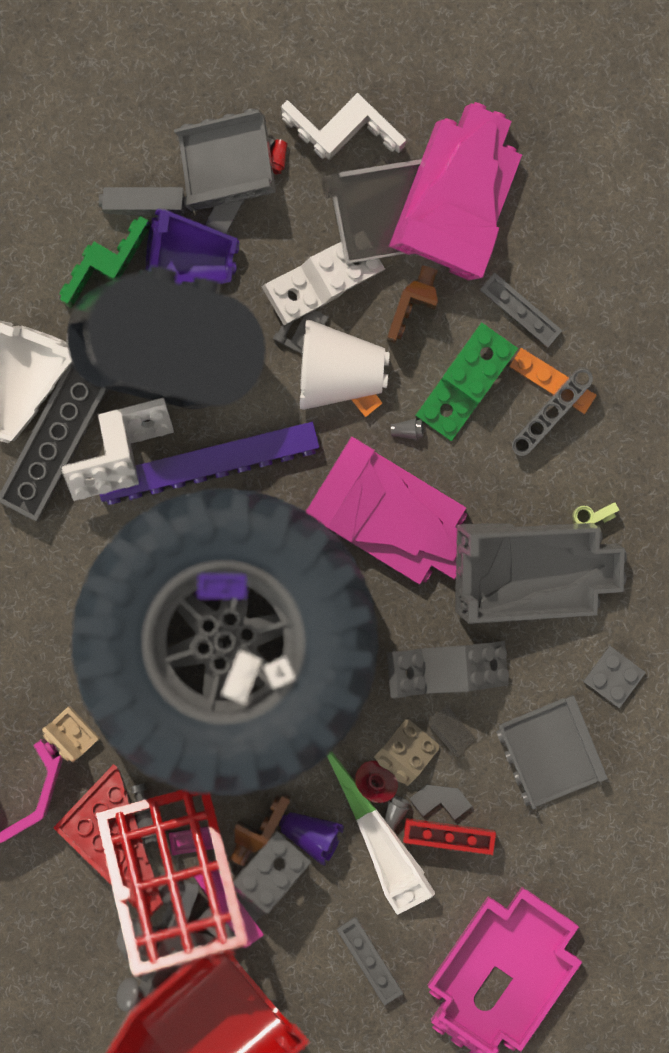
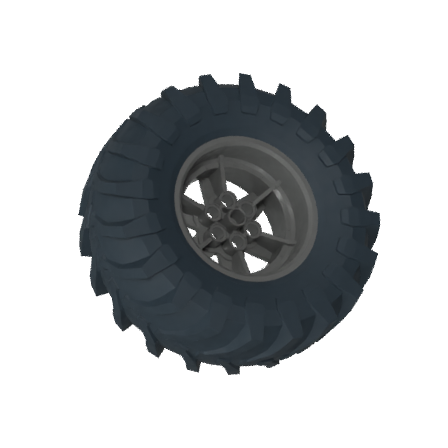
(130, 671)

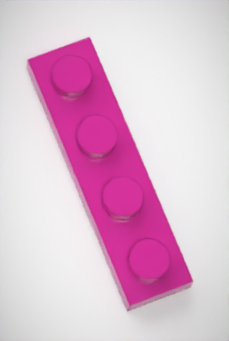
(252, 930)

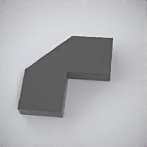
(432, 795)

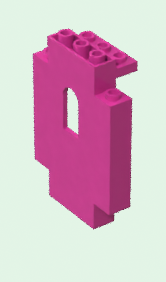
(524, 943)

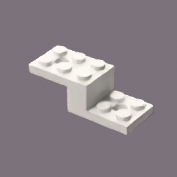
(317, 282)

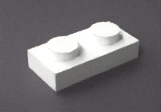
(241, 676)

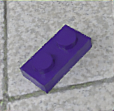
(222, 586)

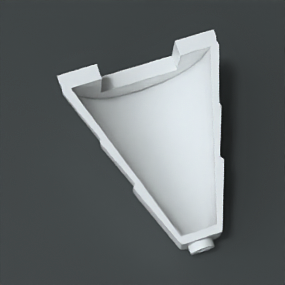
(28, 373)

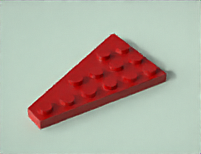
(83, 833)

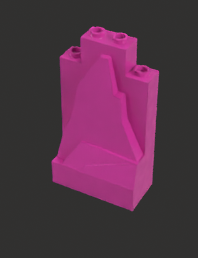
(459, 193)
(389, 513)

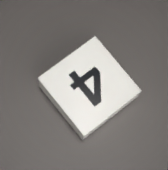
(279, 672)

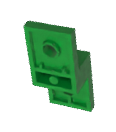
(104, 261)
(466, 381)

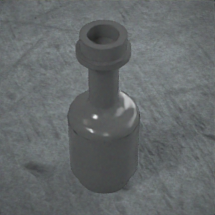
(144, 817)

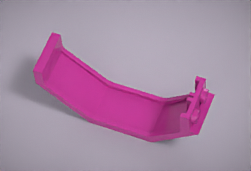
(53, 765)

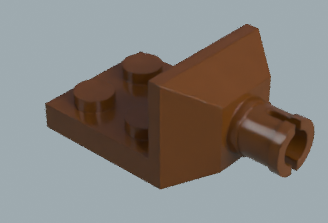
(417, 292)
(252, 840)

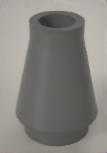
(408, 429)
(396, 811)

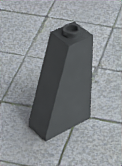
(141, 200)

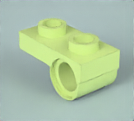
(606, 513)

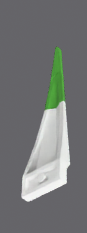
(396, 868)

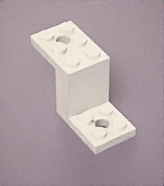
(343, 127)
(118, 467)

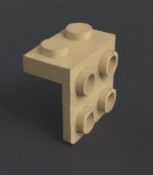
(70, 734)

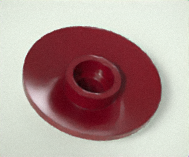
(386, 782)

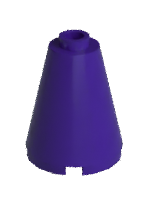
(312, 835)

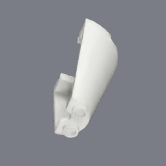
(339, 367)

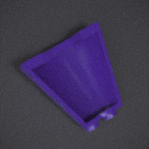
(190, 248)

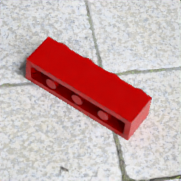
(449, 836)

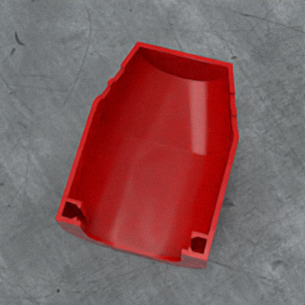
(207, 1009)

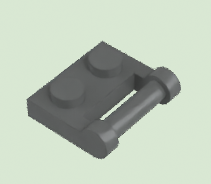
(297, 341)

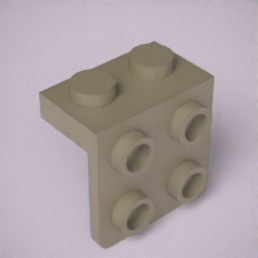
(407, 752)

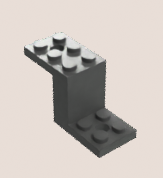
(448, 669)
(261, 885)

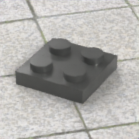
(614, 677)

